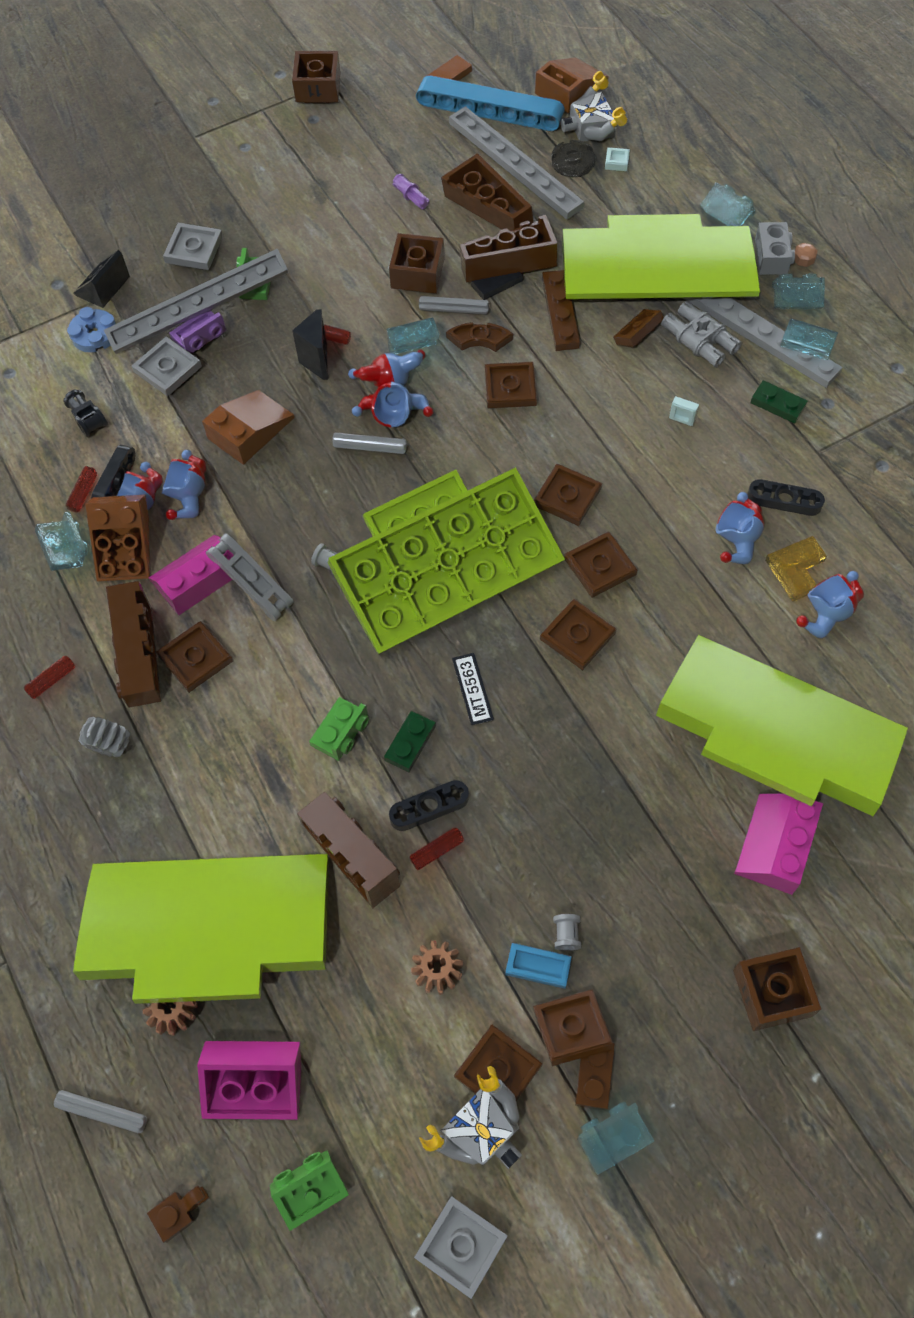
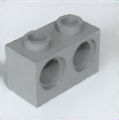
(774, 248)

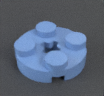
(83, 323)

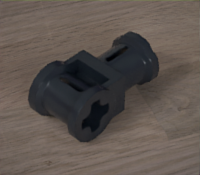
(84, 412)

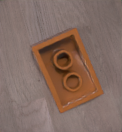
(246, 424)

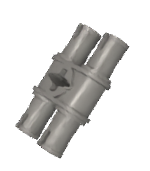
(701, 333)

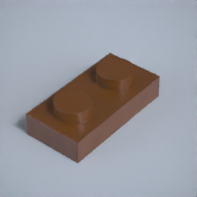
(638, 328)
(595, 1080)

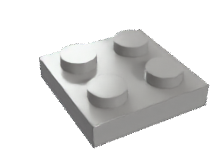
(193, 246)
(166, 366)
(461, 1247)

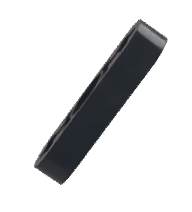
(114, 473)
(794, 491)
(424, 817)

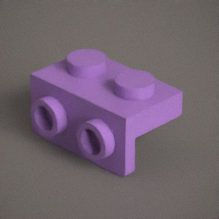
(198, 331)

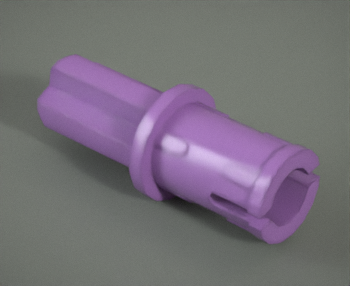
(410, 191)

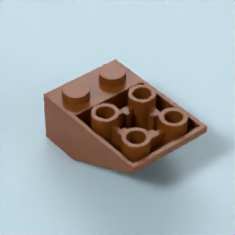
(564, 80)
(119, 537)

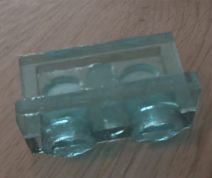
(727, 206)
(799, 292)
(412, 336)
(809, 339)
(62, 543)
(614, 1138)

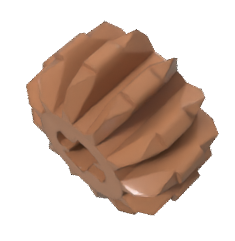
(427, 962)
(169, 1022)

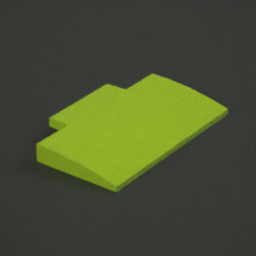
(659, 259)
(442, 554)
(782, 728)
(203, 925)

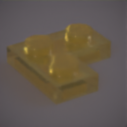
(791, 566)

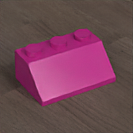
(191, 577)
(778, 841)
(250, 1080)

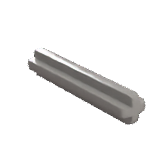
(453, 305)
(369, 443)
(100, 1111)

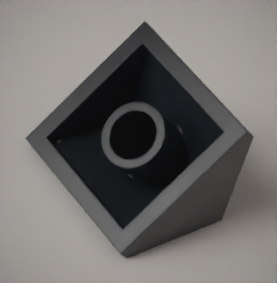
(104, 280)
(312, 344)

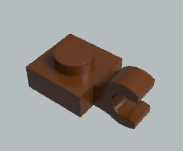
(174, 1213)

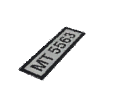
(472, 689)

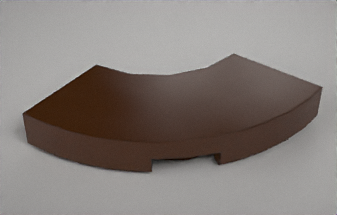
(473, 335)

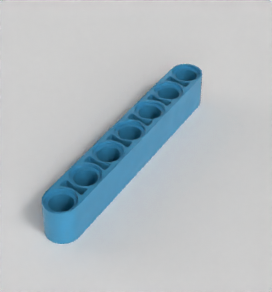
(490, 103)

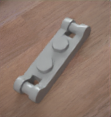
(250, 576)

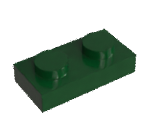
(779, 401)
(410, 741)

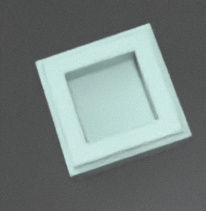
(617, 159)
(683, 411)

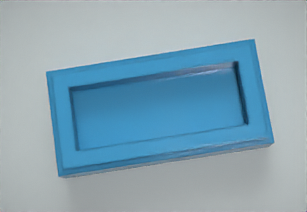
(538, 965)

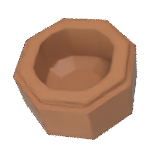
(805, 254)

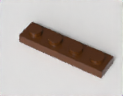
(560, 311)

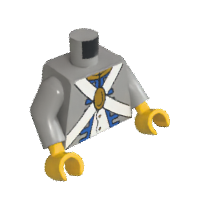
(592, 115)
(480, 1126)

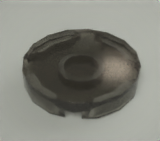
(573, 158)

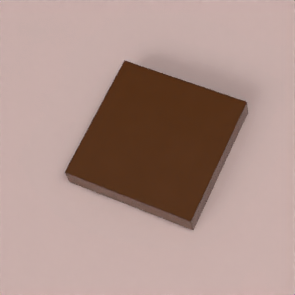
(510, 385)
(567, 494)
(600, 564)
(578, 634)
(194, 656)
(572, 1027)
(511, 1062)

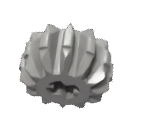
(104, 737)

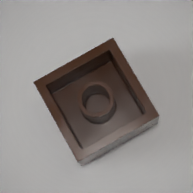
(316, 76)
(416, 263)
(776, 989)

